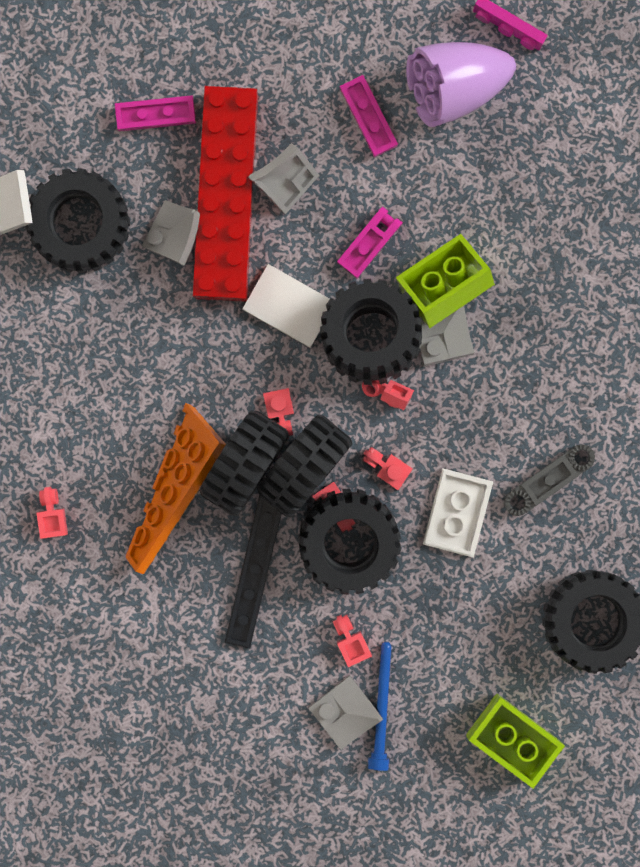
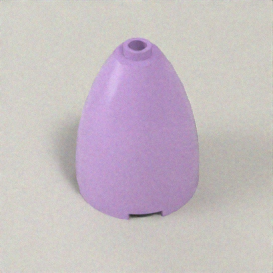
(456, 78)

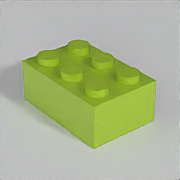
(446, 280)
(515, 740)

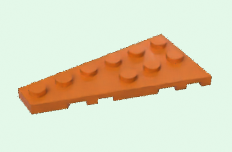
(176, 484)

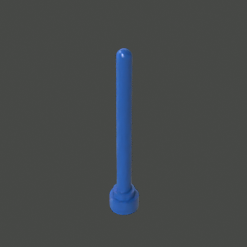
(379, 758)

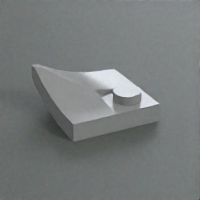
(285, 178)
(173, 232)
(446, 340)
(345, 712)

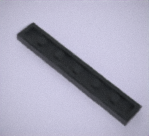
(253, 574)

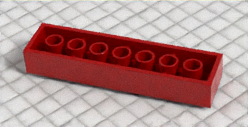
(225, 193)

